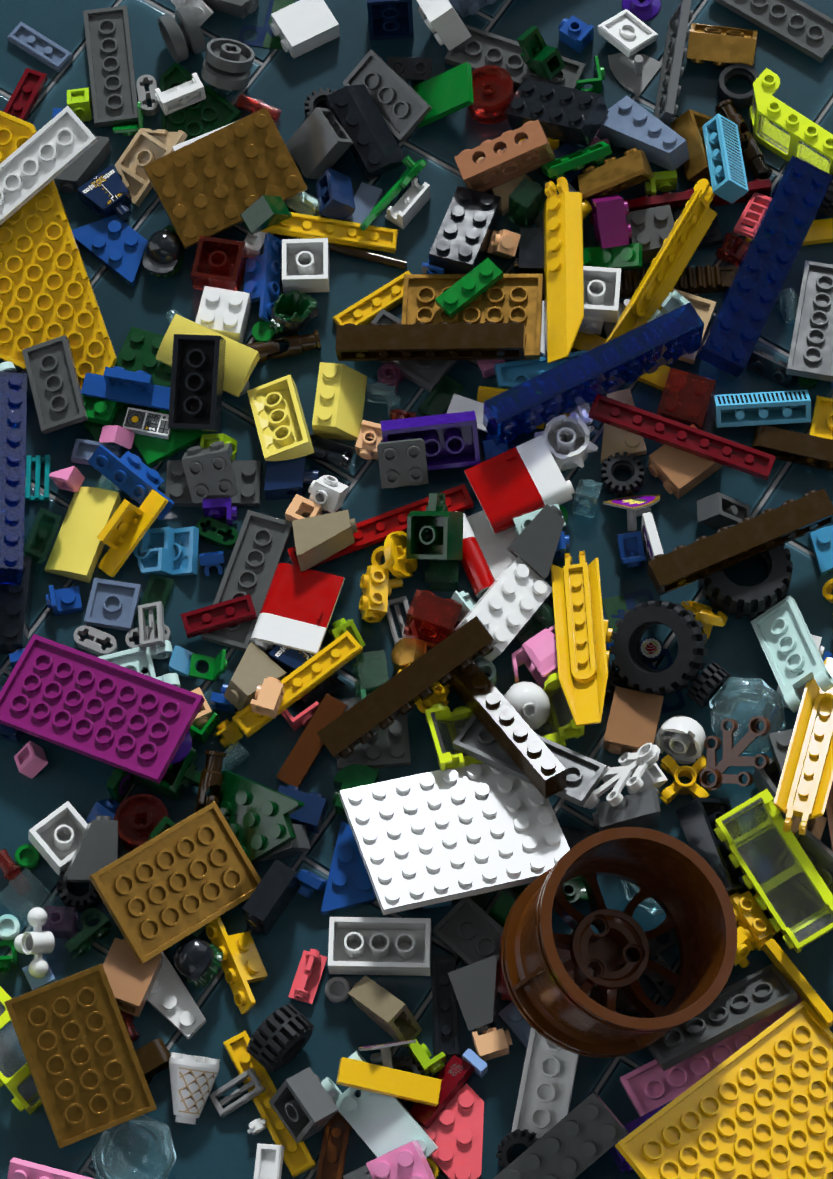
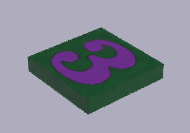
(119, 784)

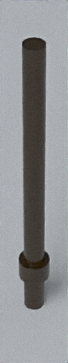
(362, 254)

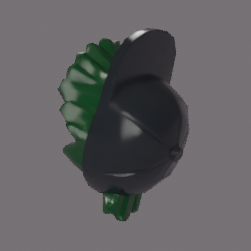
(163, 253)
(293, 312)
(197, 960)

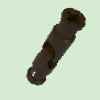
(753, 155)
(296, 343)
(210, 778)

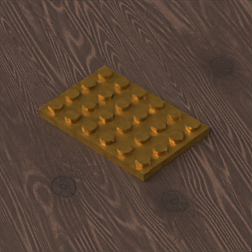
(223, 175)
(510, 299)
(176, 882)
(80, 1055)

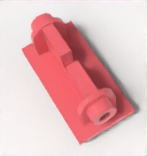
(308, 976)

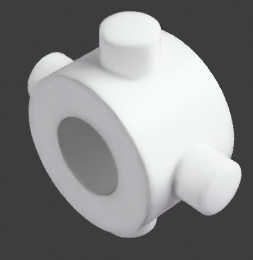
(256, 1126)

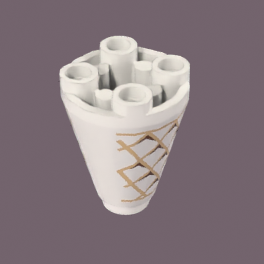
(191, 1084)

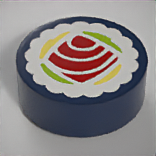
(651, 649)

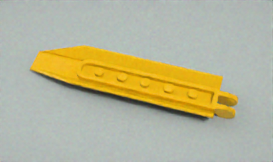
(670, 260)
(562, 268)
(580, 637)
(809, 759)

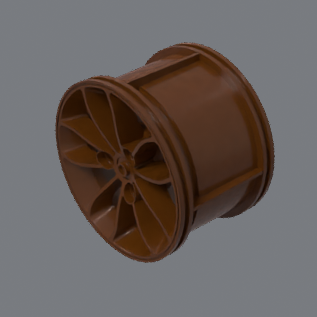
(693, 906)

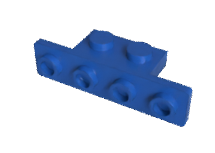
(263, 276)
(126, 387)
(129, 475)

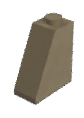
(322, 537)
(249, 674)
(385, 1010)

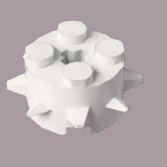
(568, 441)

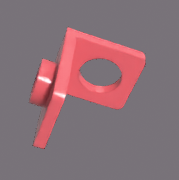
(302, 718)

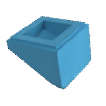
(180, 661)

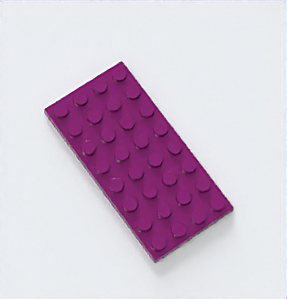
(97, 708)

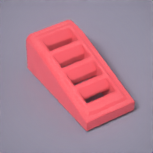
(756, 203)

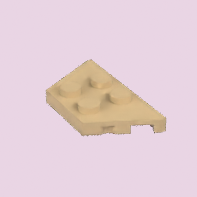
(143, 149)

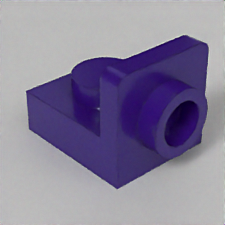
(220, 507)

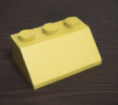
(339, 402)

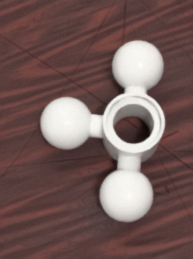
(36, 942)

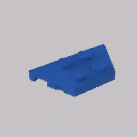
(114, 246)
(348, 878)

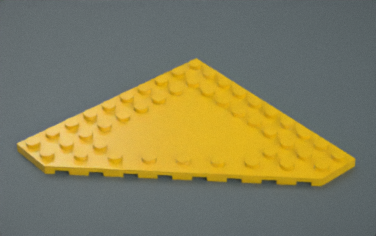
(44, 277)
(750, 1116)

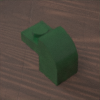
(538, 56)
(350, 777)

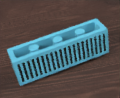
(725, 158)
(762, 408)

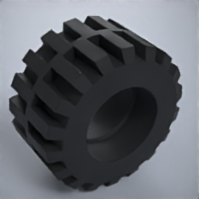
(280, 1038)

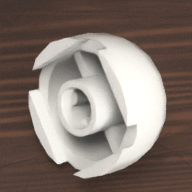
(530, 703)
(681, 739)

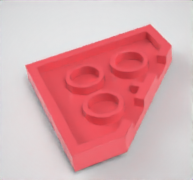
(459, 1136)

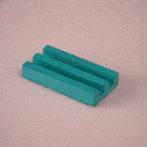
(28, 488)

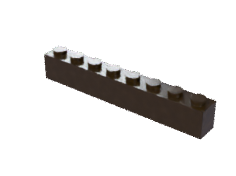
(430, 341)
(740, 541)
(407, 688)
(510, 730)

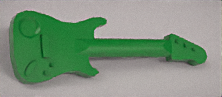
(412, 171)

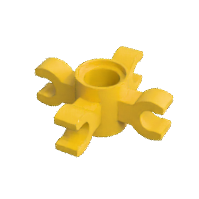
(676, 772)

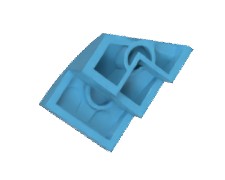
(168, 551)

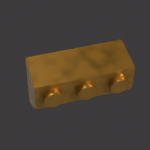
(721, 44)
(690, 128)
(615, 175)

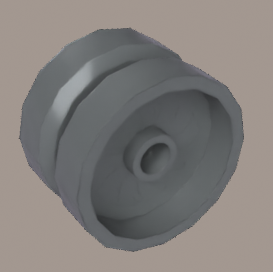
(181, 34)
(227, 64)

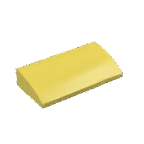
(239, 358)
(280, 420)
(77, 543)

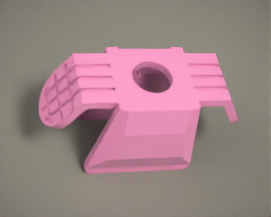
(542, 652)

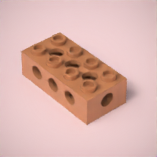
(507, 164)

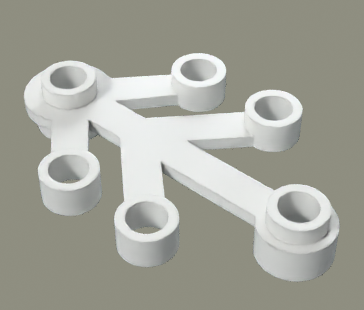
(619, 776)

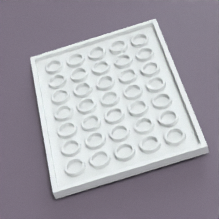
(451, 835)

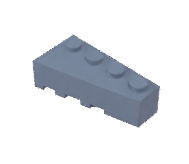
(634, 127)

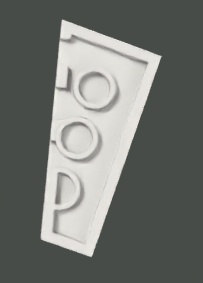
(174, 1001)

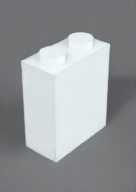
(304, 26)

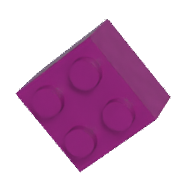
(610, 221)

